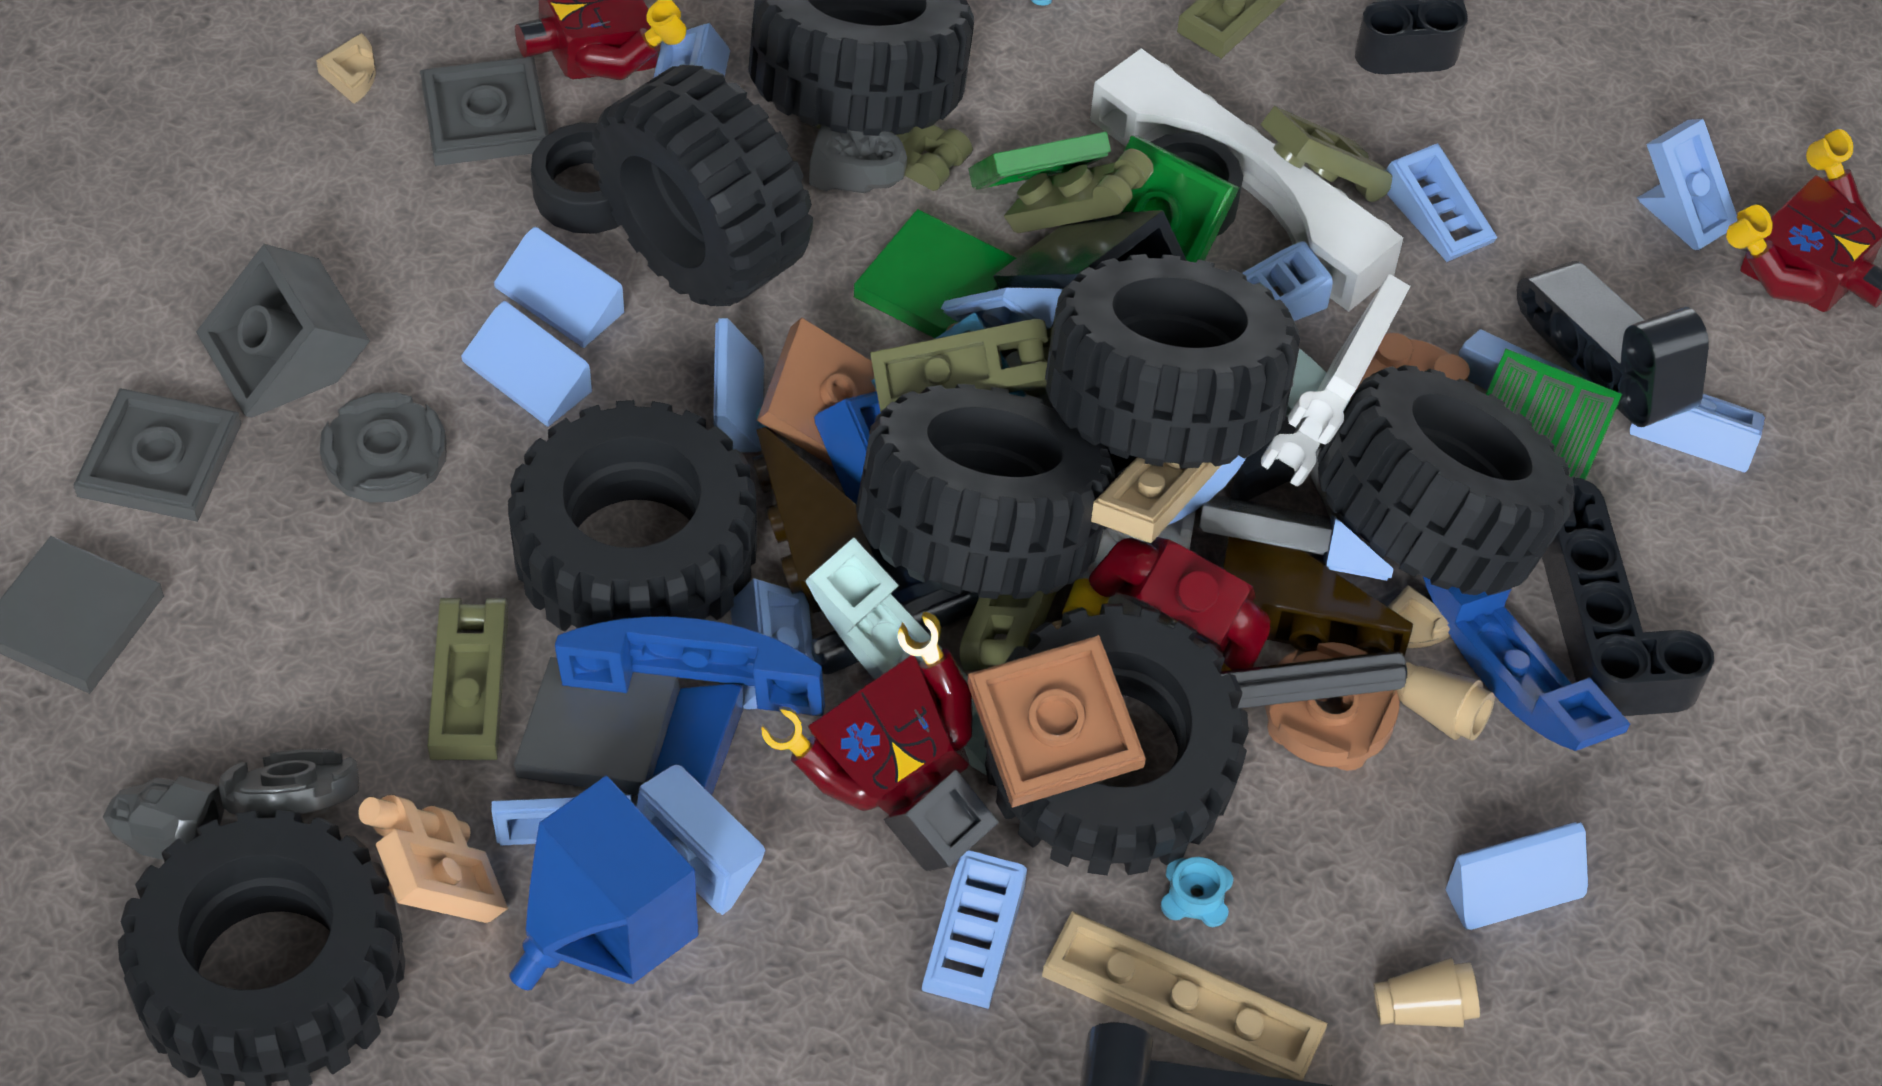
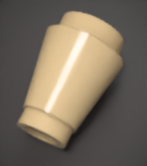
(1447, 701)
(1429, 996)

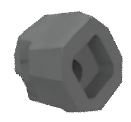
(856, 161)
(161, 812)

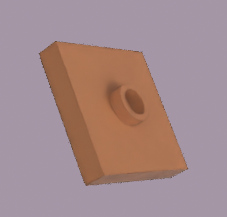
(809, 378)
(1055, 721)

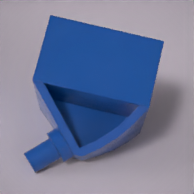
(605, 891)

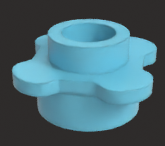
(1200, 874)

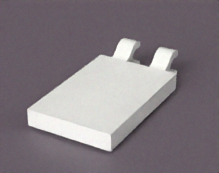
(1323, 409)

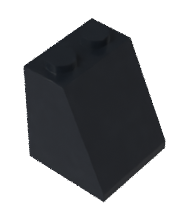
(1086, 244)

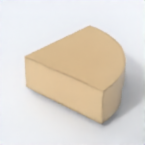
(350, 68)
(1425, 616)

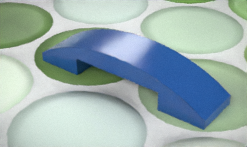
(690, 648)
(1523, 673)

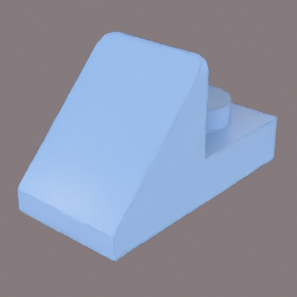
(1691, 186)

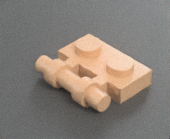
(430, 860)

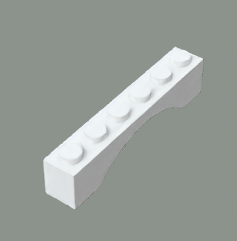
(1152, 101)

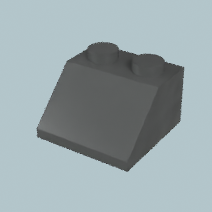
(281, 331)

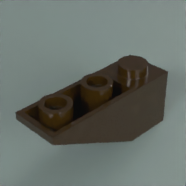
(807, 513)
(1313, 603)

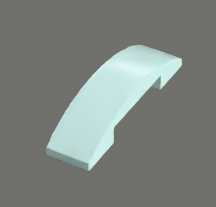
(867, 618)

